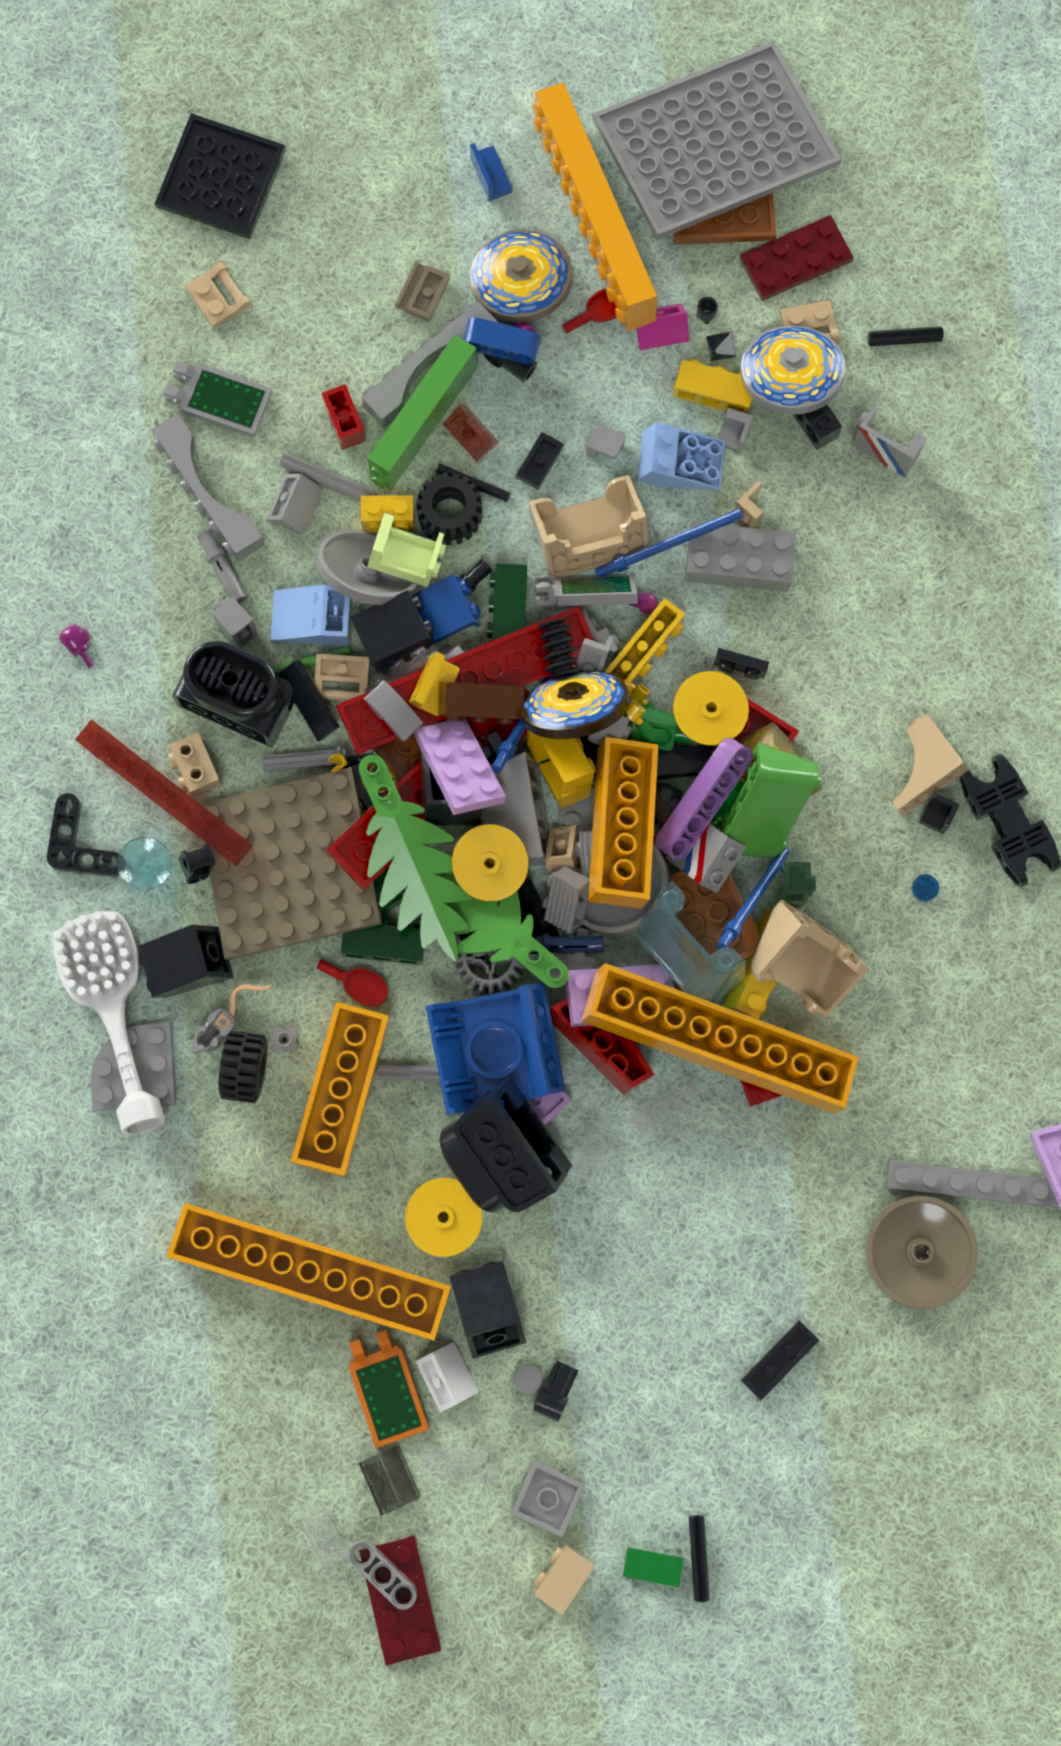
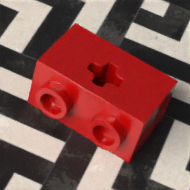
(343, 417)

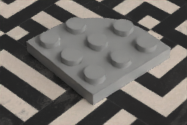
(154, 1063)

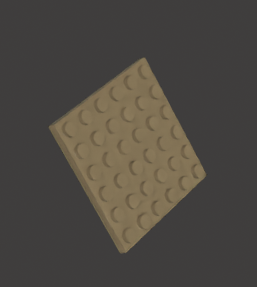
(287, 882)

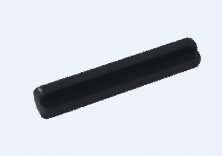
(905, 336)
(699, 1558)

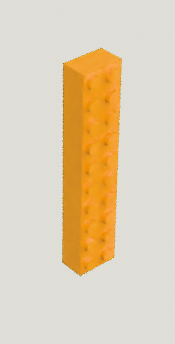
(595, 207)
(720, 1039)
(309, 1271)

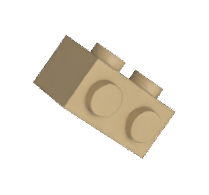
(194, 764)
(563, 1578)

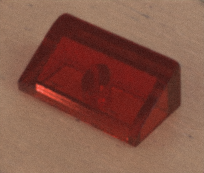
(470, 432)

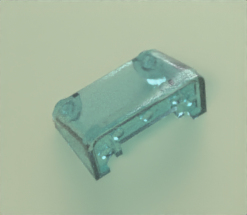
(682, 954)

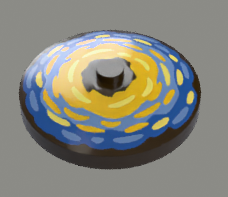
(575, 705)

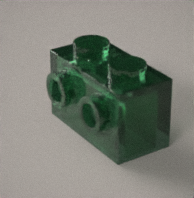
(795, 883)

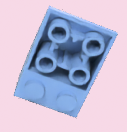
(680, 458)
(311, 616)

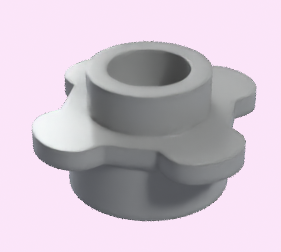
(290, 1045)

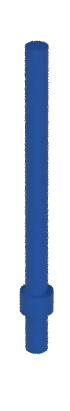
(623, 562)
(508, 748)
(734, 927)

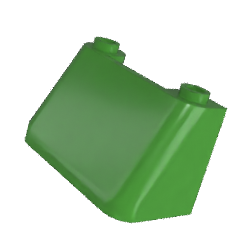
(770, 801)

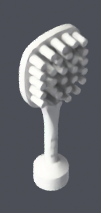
(99, 971)

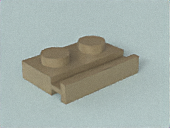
(422, 291)

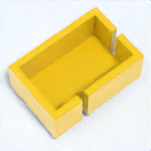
(568, 772)

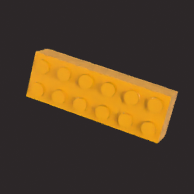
(623, 823)
(340, 1090)

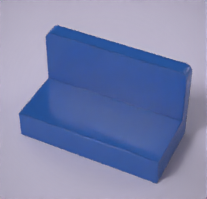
(490, 172)

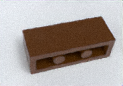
(480, 701)

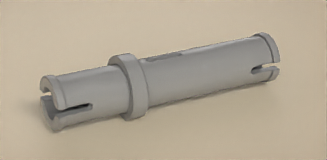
(217, 558)

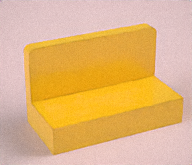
(426, 691)

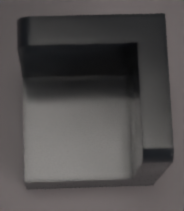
(939, 813)

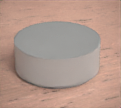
(527, 1379)

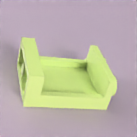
(406, 554)

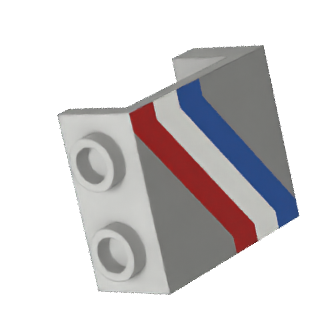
(883, 448)
(711, 858)

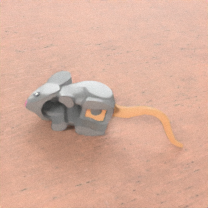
(219, 1024)

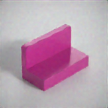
(668, 329)

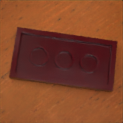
(796, 258)
(408, 1631)

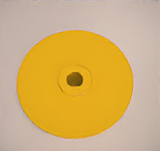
(710, 708)
(490, 862)
(442, 1218)

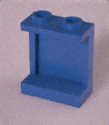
(448, 607)

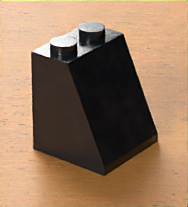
(392, 630)
(184, 961)
(487, 1309)

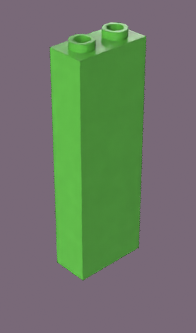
(422, 413)

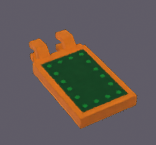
(386, 1392)

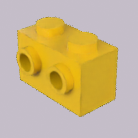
(396, 505)

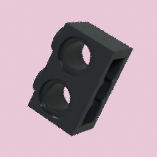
(819, 426)

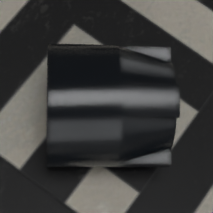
(709, 304)

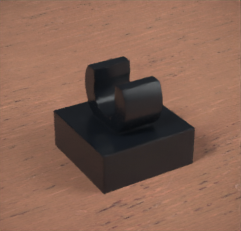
(493, 743)

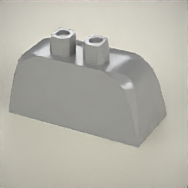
(523, 807)

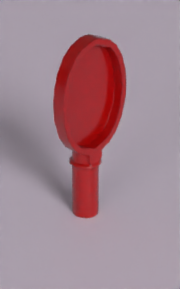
(597, 309)
(359, 984)

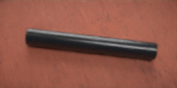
(481, 485)

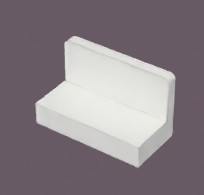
(447, 1376)

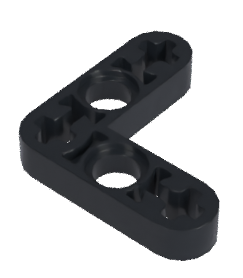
(67, 845)

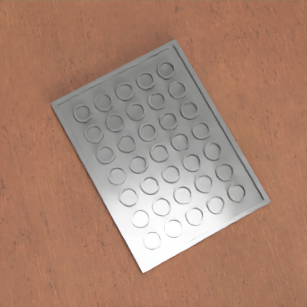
(716, 140)

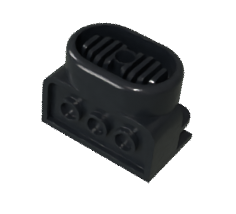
(251, 707)
(503, 1152)

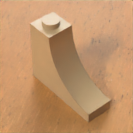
(934, 765)

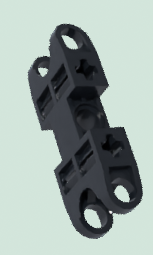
(1010, 820)

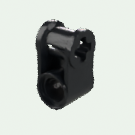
(197, 863)

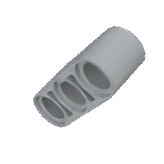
(377, 1560)

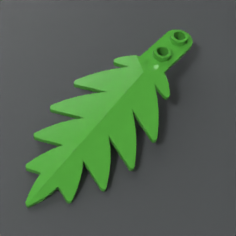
(413, 862)
(502, 931)

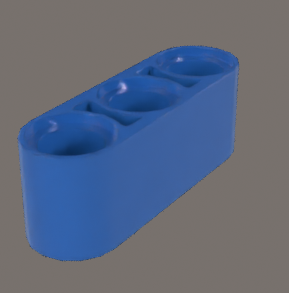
(502, 340)

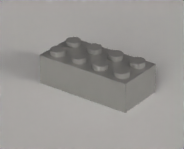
(742, 558)

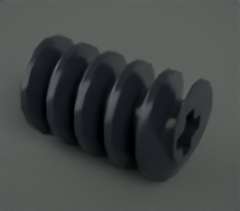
(557, 647)

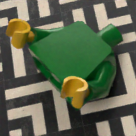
(651, 724)

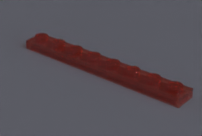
(164, 792)

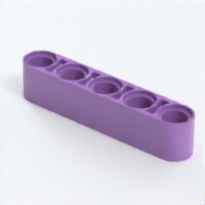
(703, 799)

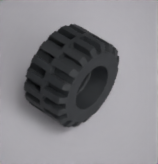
(444, 489)
(242, 1067)

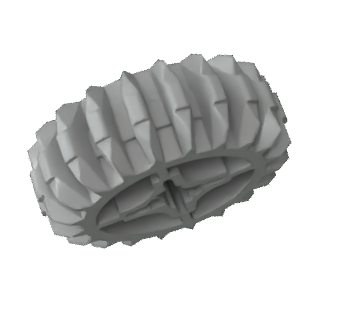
(490, 982)

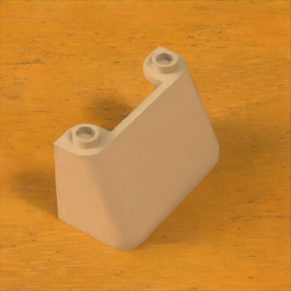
(592, 531)
(806, 959)

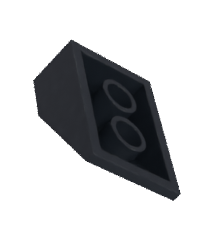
(435, 805)

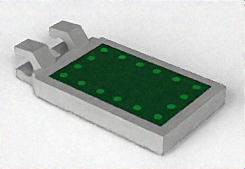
(219, 398)
(585, 590)

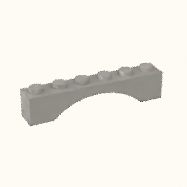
(389, 395)
(235, 528)

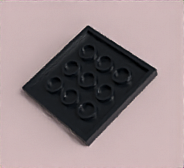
(220, 176)

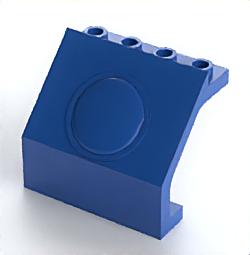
(491, 1038)

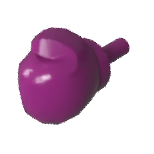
(646, 603)
(76, 640)

